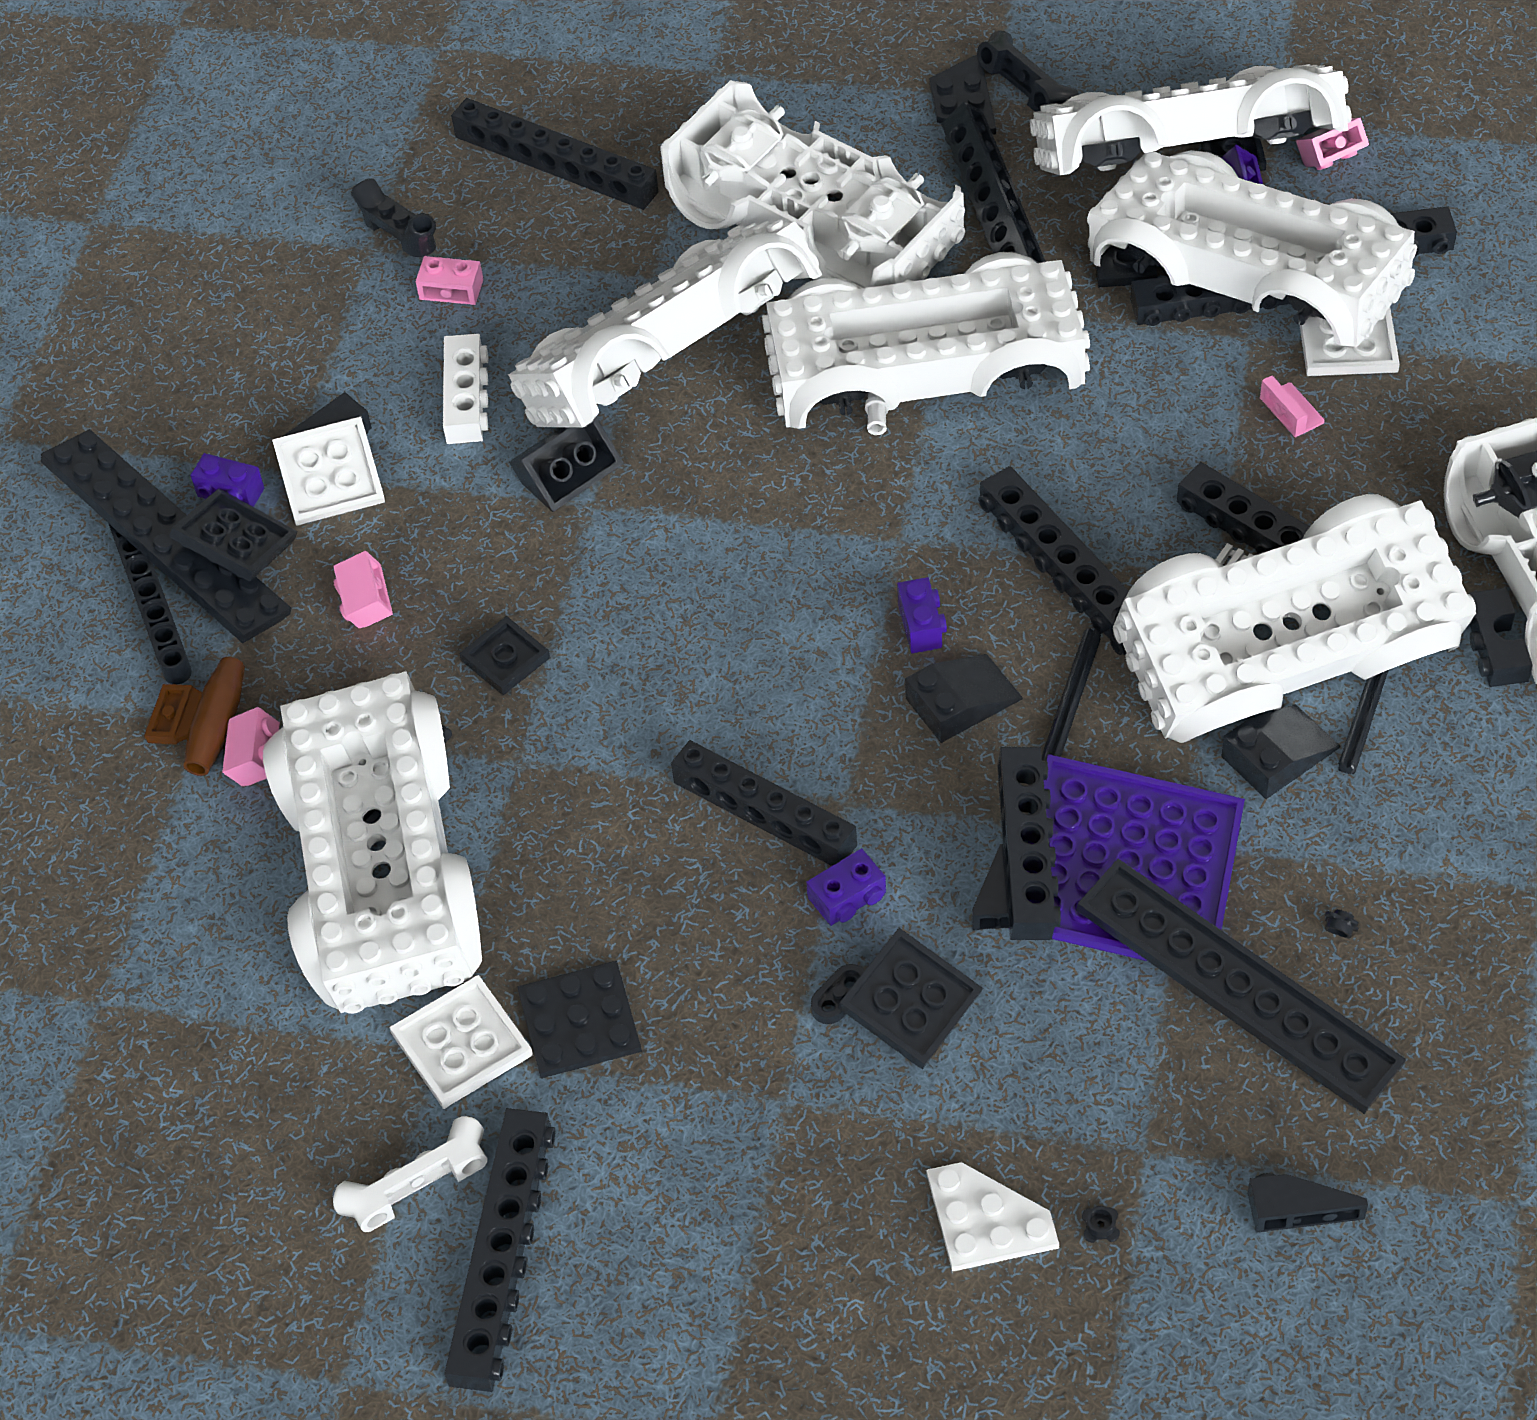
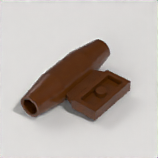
(198, 716)

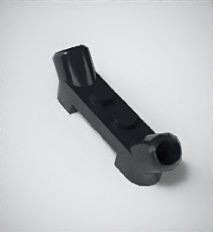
(1002, 57)
(382, 212)

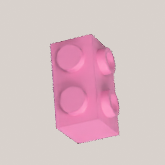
(1328, 145)
(449, 280)
(362, 590)
(245, 746)

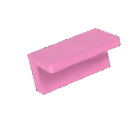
(1289, 406)

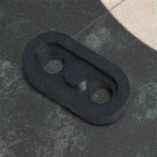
(833, 992)

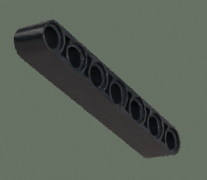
(154, 611)

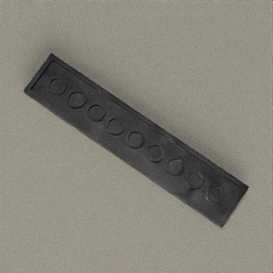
(146, 521)
(1241, 986)

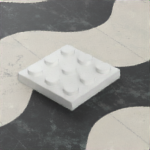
(1372, 355)
(328, 471)
(461, 1041)

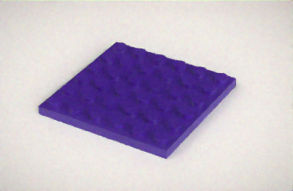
(1160, 828)

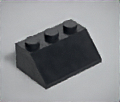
(566, 463)

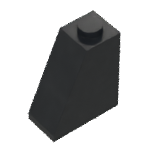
(991, 904)

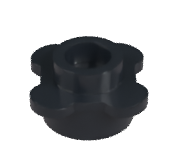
(1340, 923)
(1101, 1214)

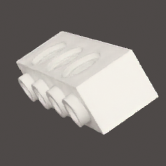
(464, 388)

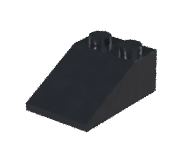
(959, 694)
(1276, 748)

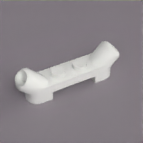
(373, 1202)

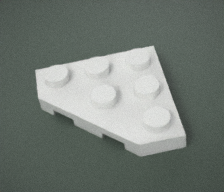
(986, 1219)

